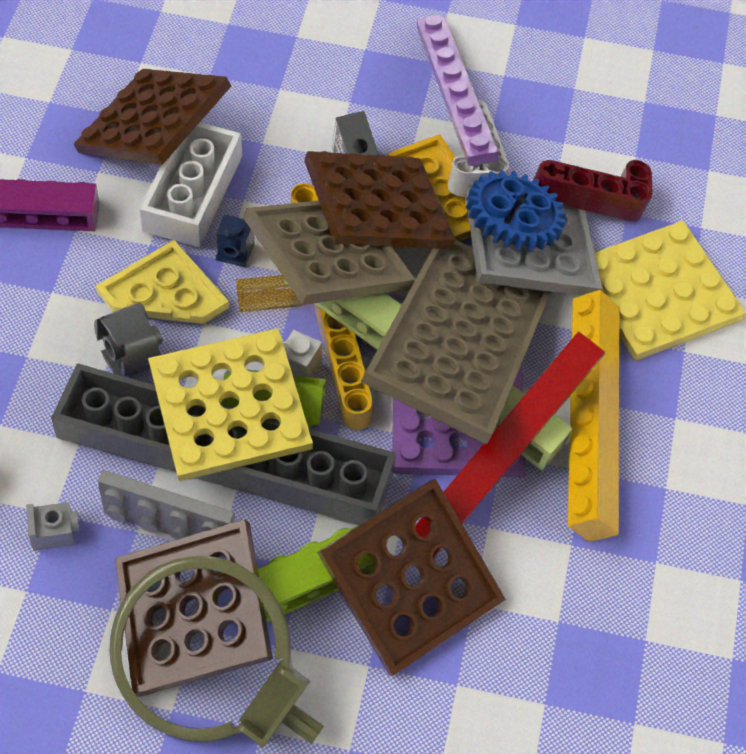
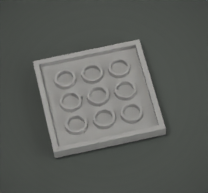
(562, 268)

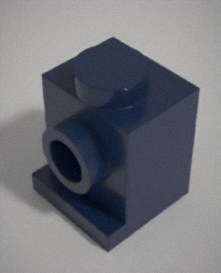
(234, 241)

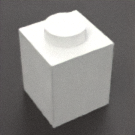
(303, 354)

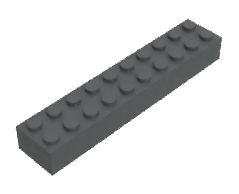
(126, 420)

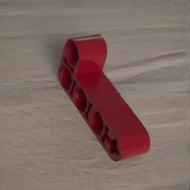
(597, 191)

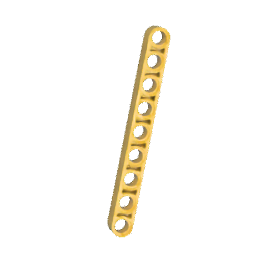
(341, 342)

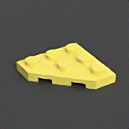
(166, 286)

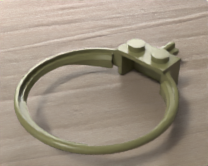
(273, 702)

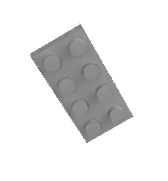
(158, 508)

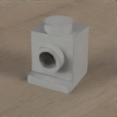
(52, 525)

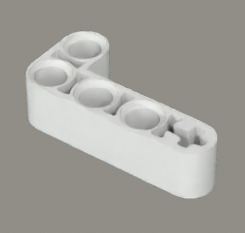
(464, 175)

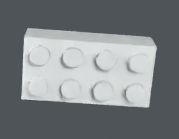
(192, 185)

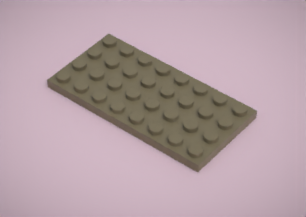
(456, 343)

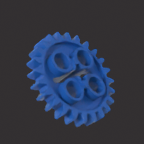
(535, 222)

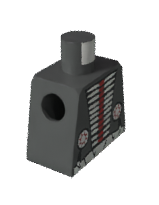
(353, 135)

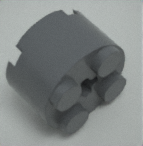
(128, 339)

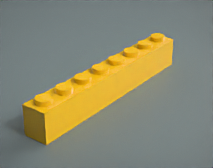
(595, 424)

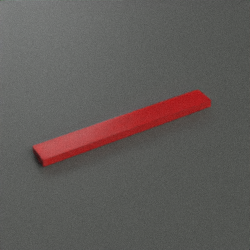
(519, 428)

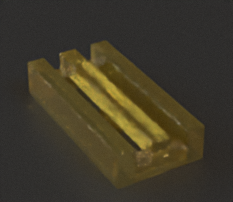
(268, 297)

